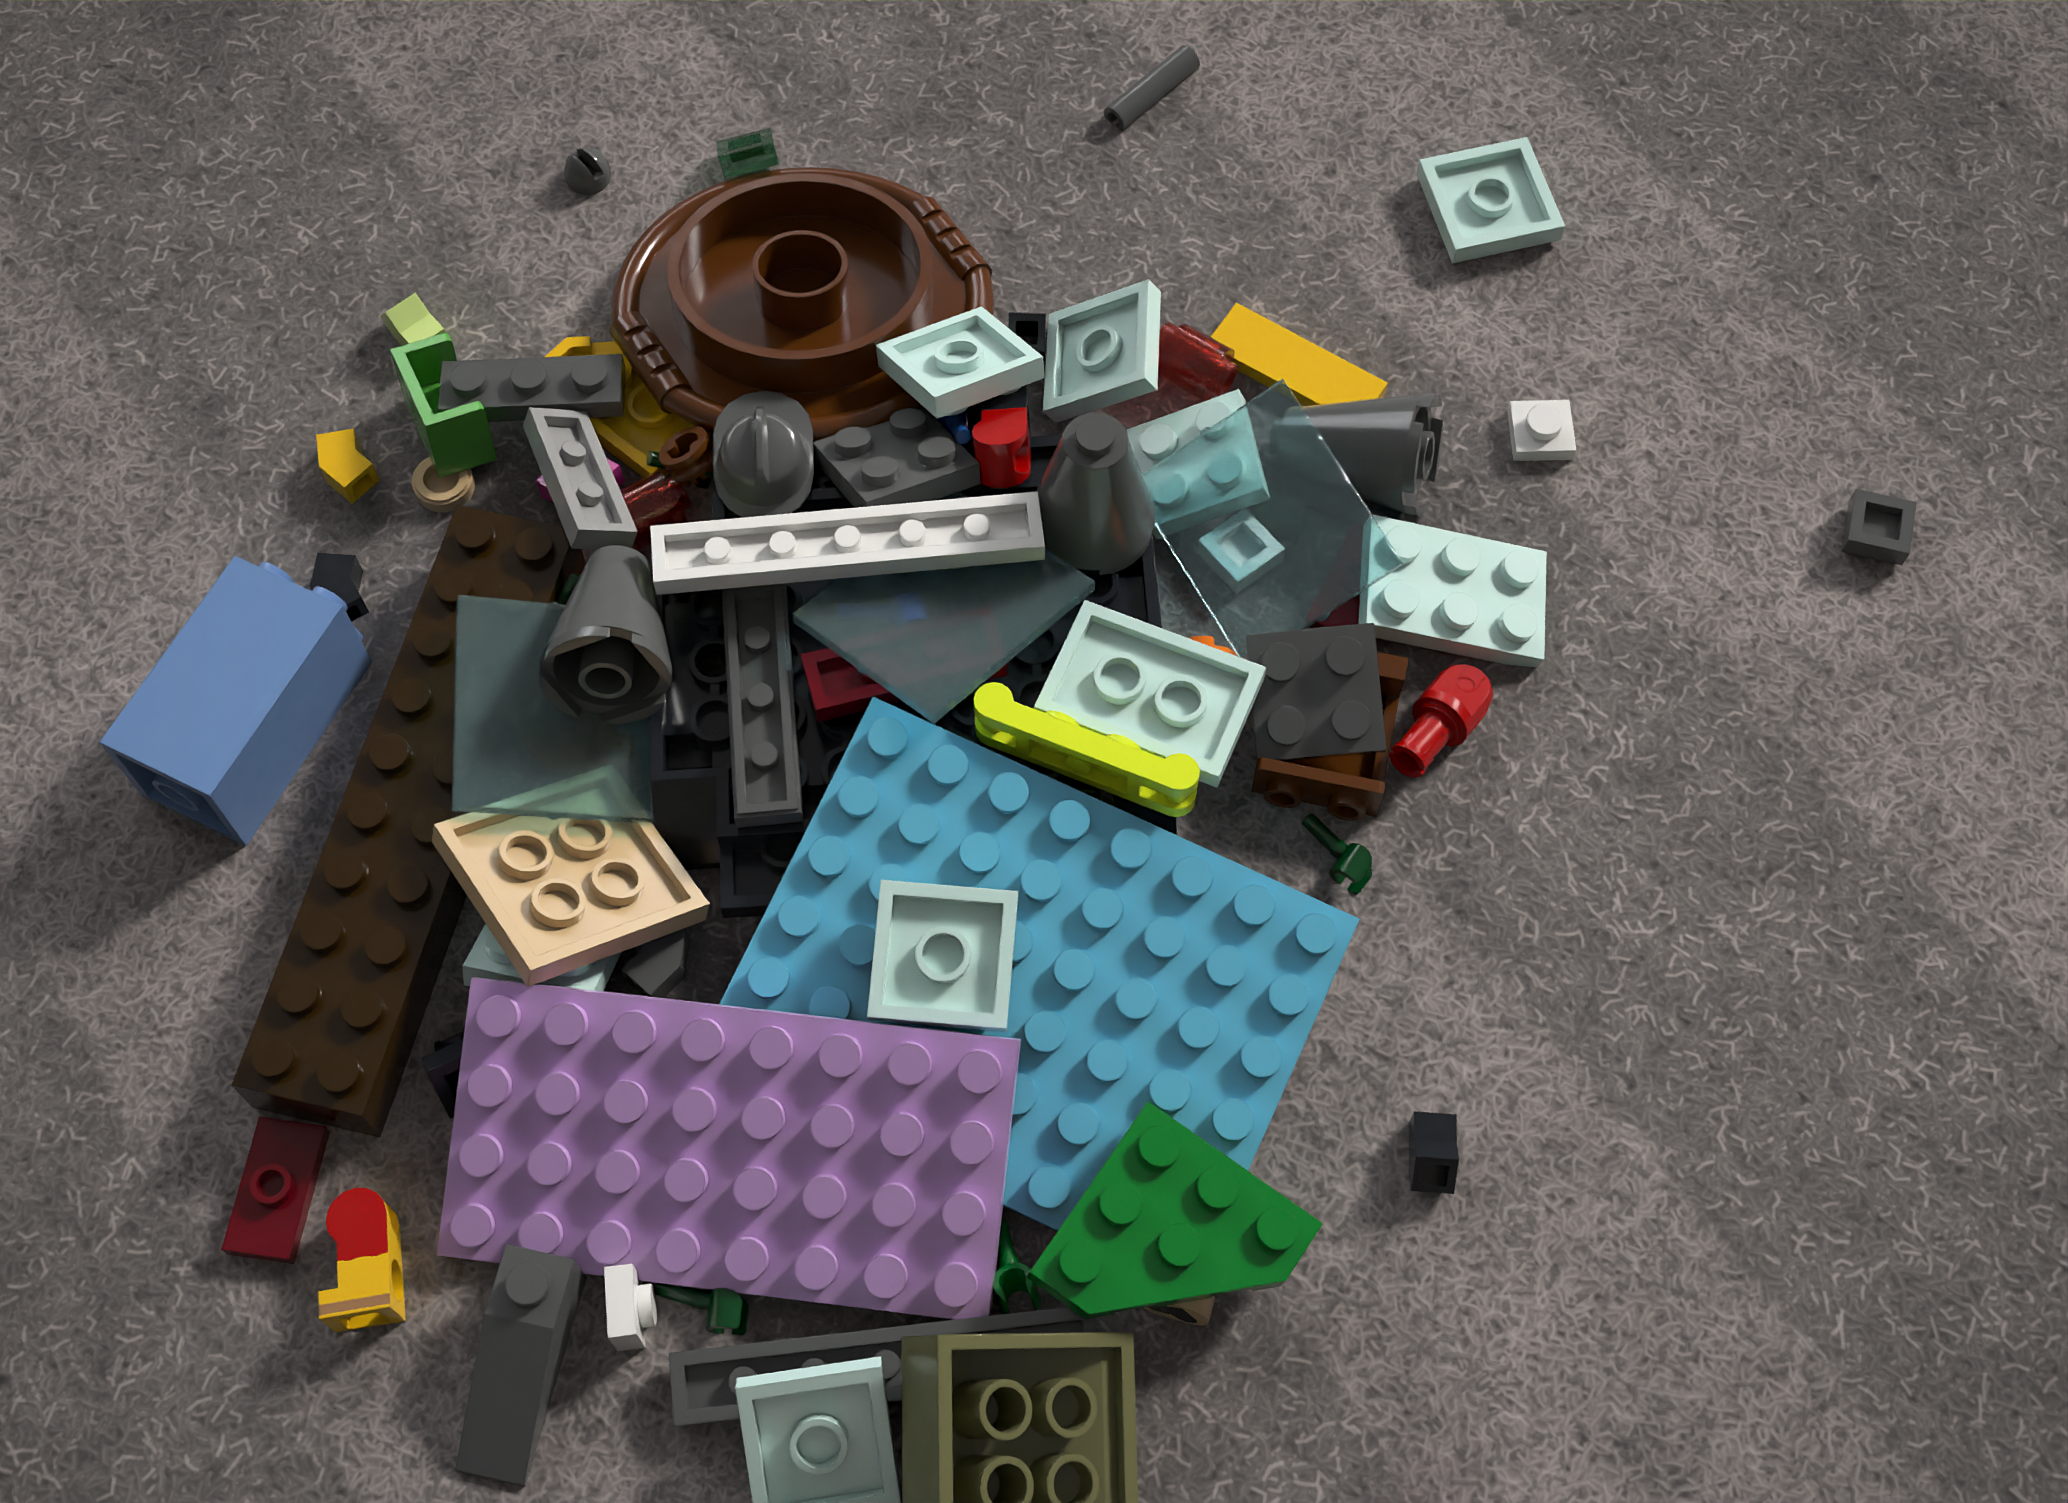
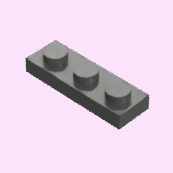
(516, 384)

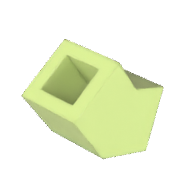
(411, 321)

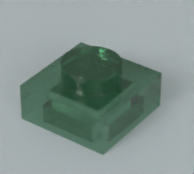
(747, 153)

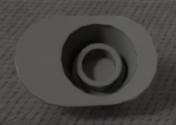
(763, 455)

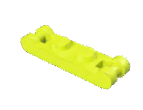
(1098, 760)

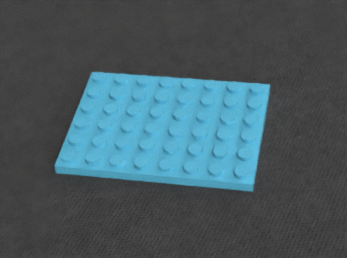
(1132, 954)

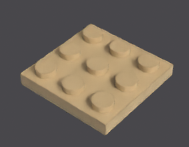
(568, 886)

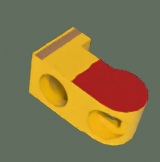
(367, 1263)

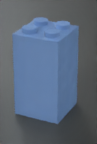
(239, 698)

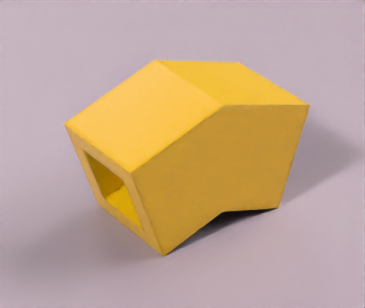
(344, 465)

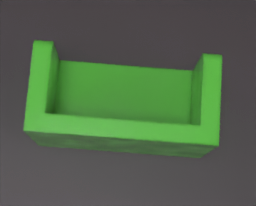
(454, 437)

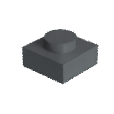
(1879, 527)

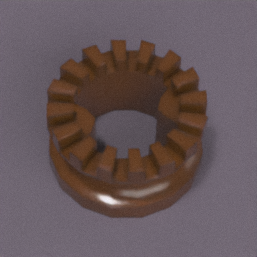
(688, 455)

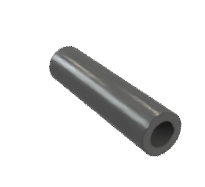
(1152, 87)

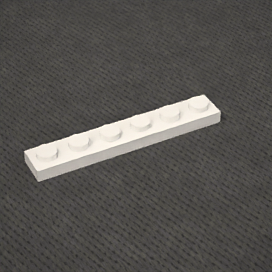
(846, 543)

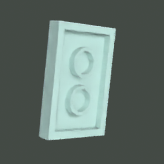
(1460, 595)
(1152, 688)

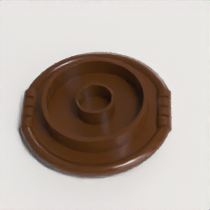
(789, 292)

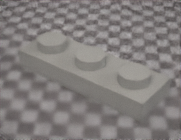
(579, 479)

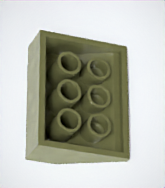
(1019, 1418)

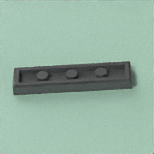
(761, 706)

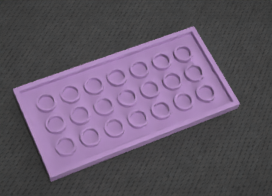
(732, 1147)

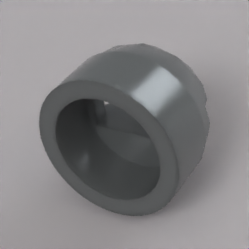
(581, 177)

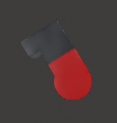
(1002, 438)

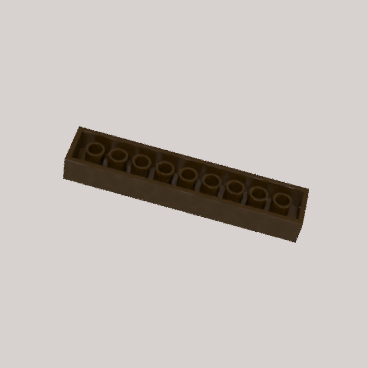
(381, 893)

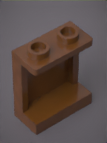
(1343, 784)

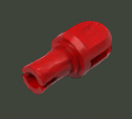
(1442, 717)

